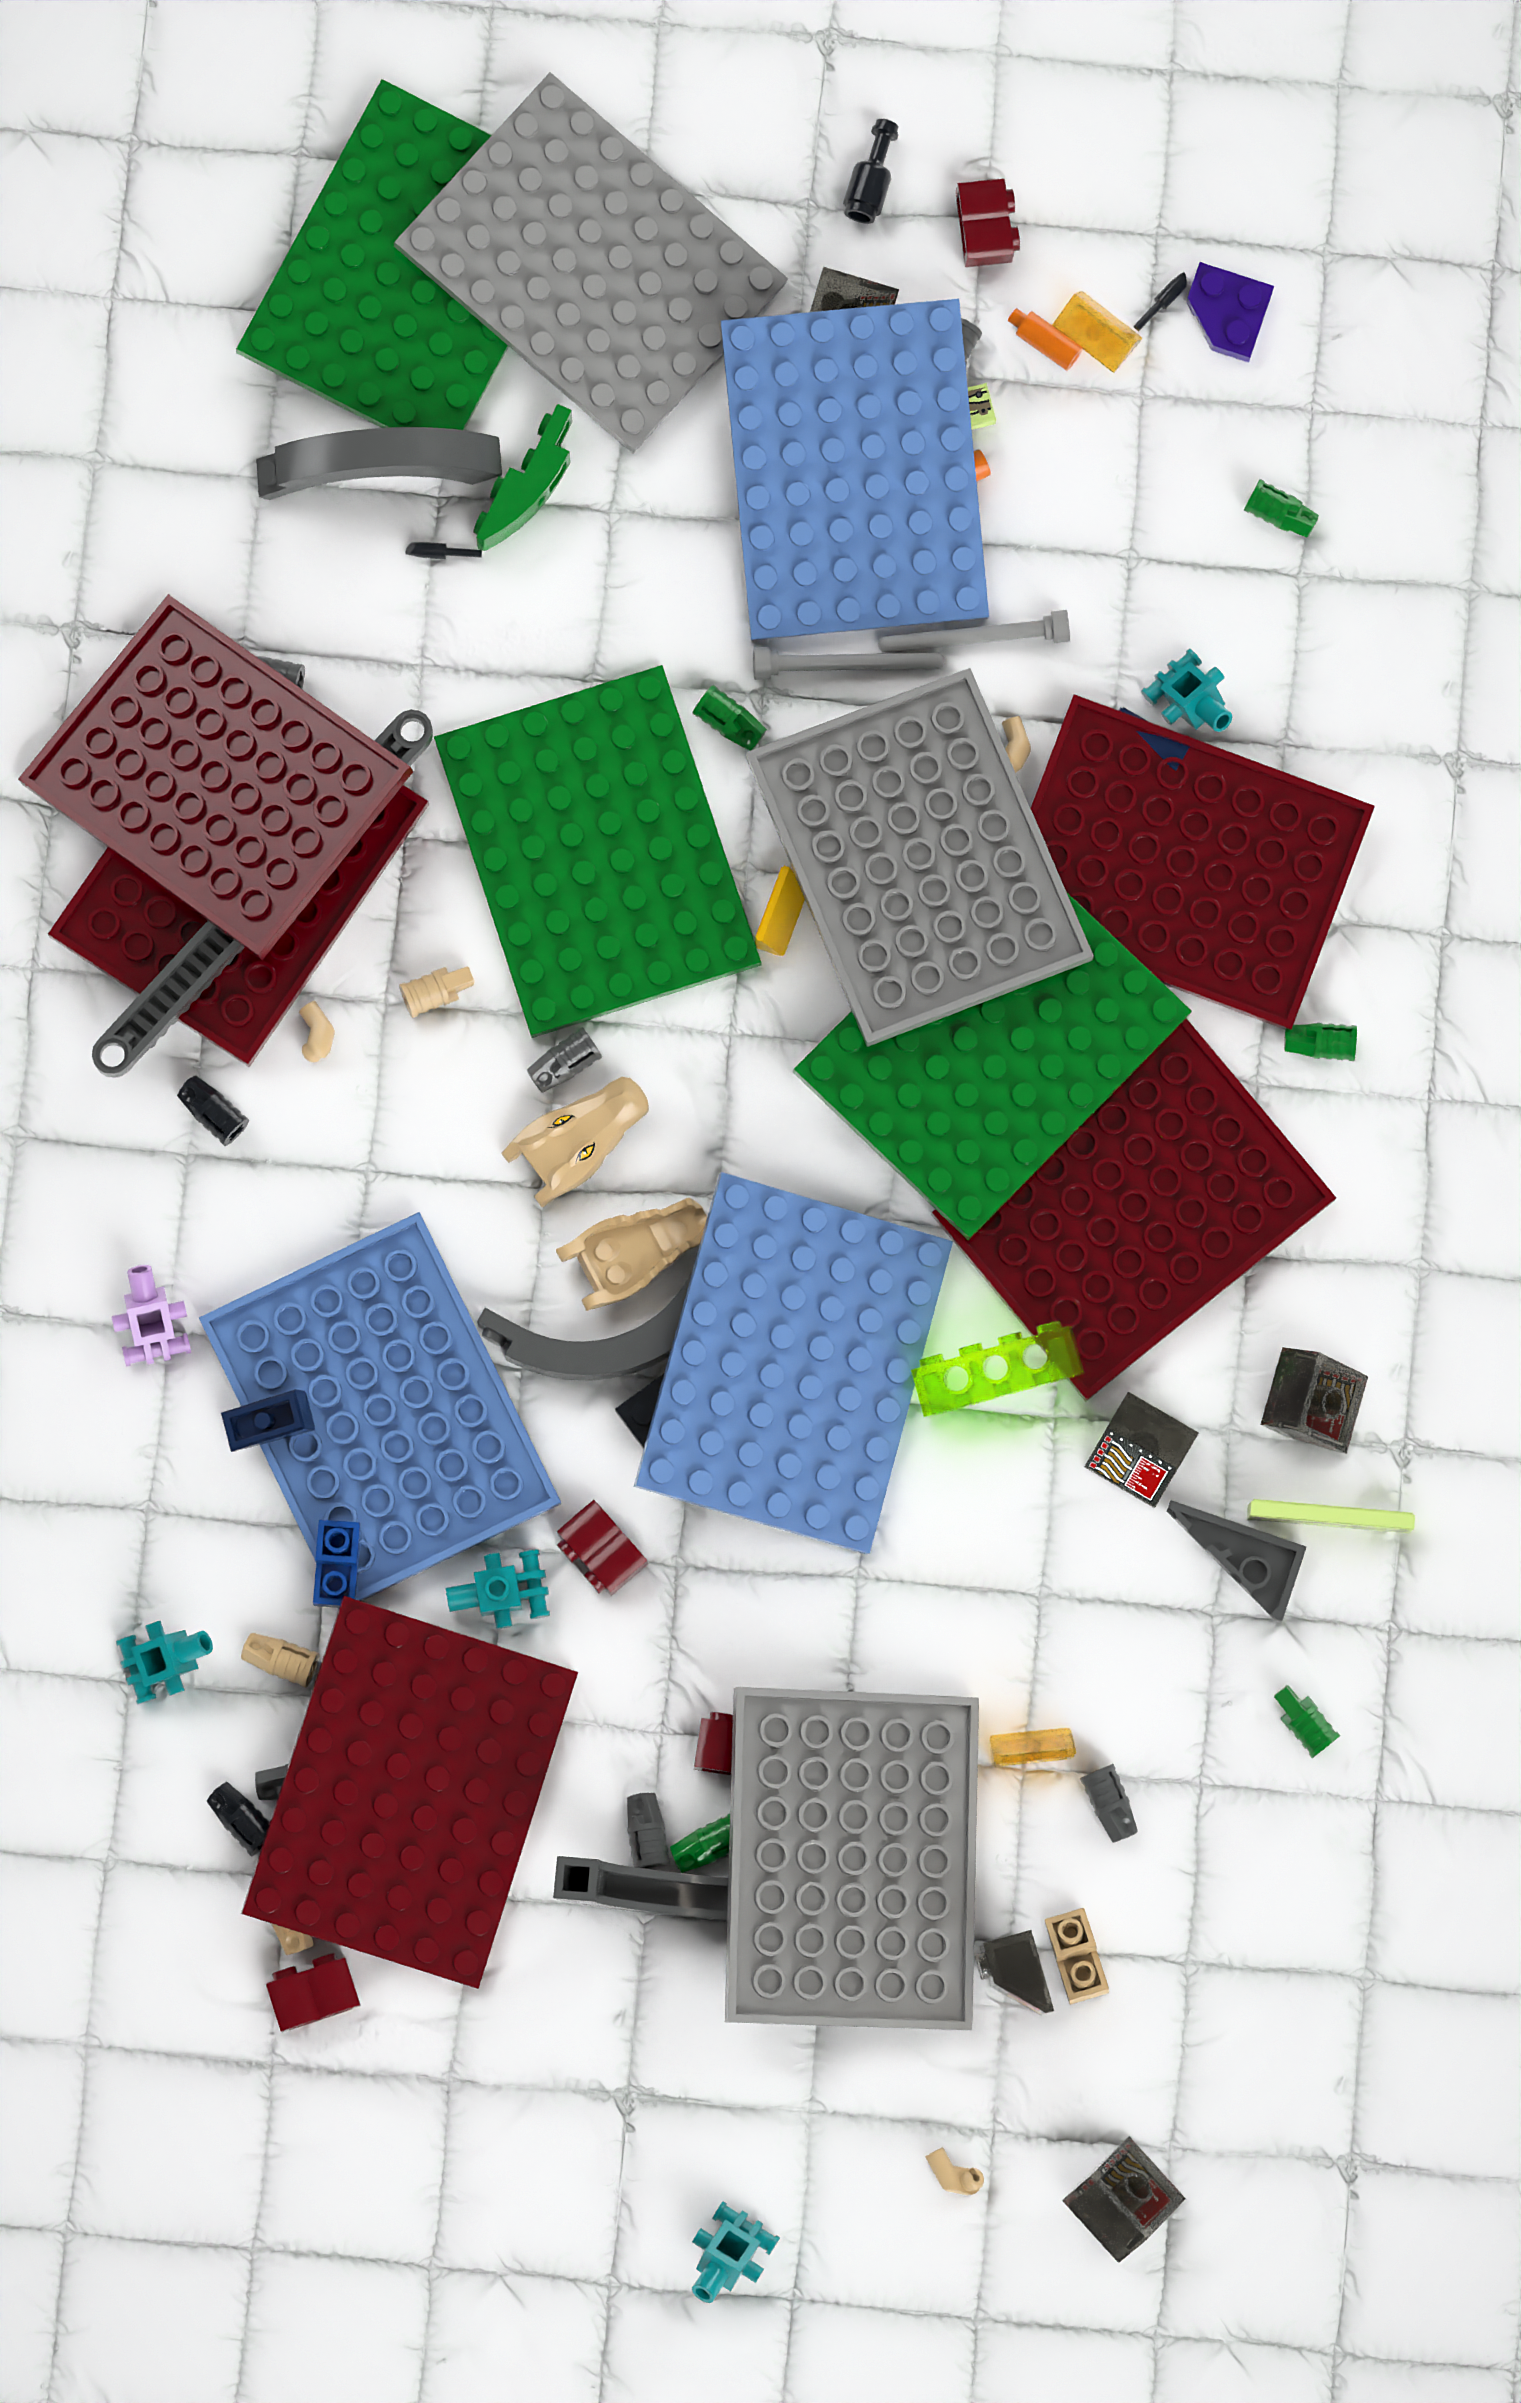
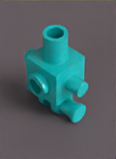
(1190, 694)
(498, 1590)
(162, 1659)
(729, 2252)

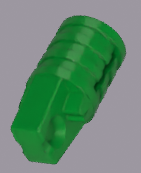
(1281, 509)
(729, 718)
(1322, 1041)
(1305, 1721)
(703, 1845)

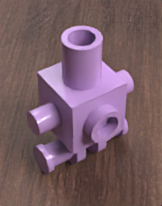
(150, 1320)

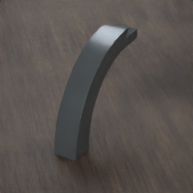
(379, 453)
(587, 1359)
(640, 1889)

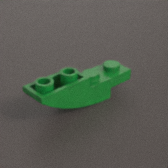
(523, 494)

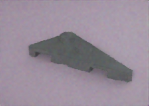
(1254, 1559)

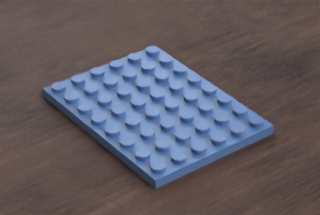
(854, 469)
(793, 1363)
(401, 1403)

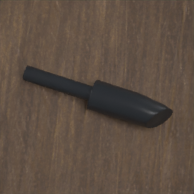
(1164, 299)
(439, 551)

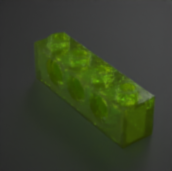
(1061, 1364)

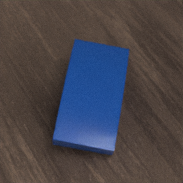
(336, 1562)

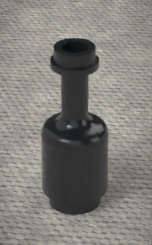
(870, 178)

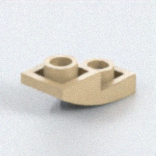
(1076, 1956)

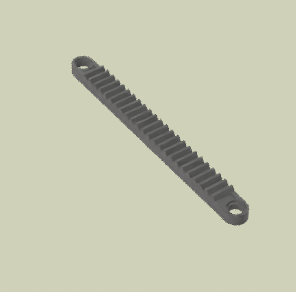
(209, 952)

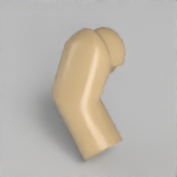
(1018, 743)
(320, 1034)
(954, 2178)

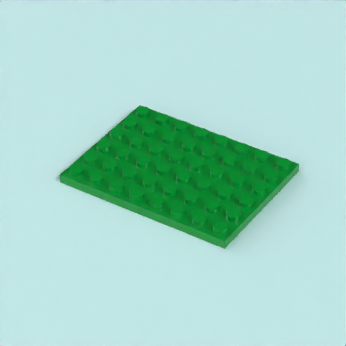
(356, 312)
(597, 851)
(998, 1086)

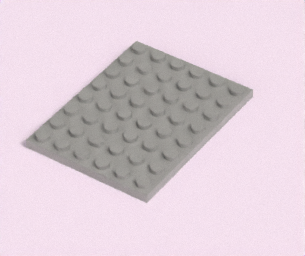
(589, 262)
(919, 857)
(852, 1859)

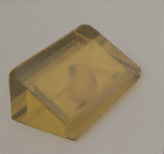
(1097, 331)
(1032, 1747)

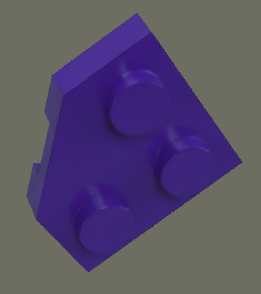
(1229, 309)

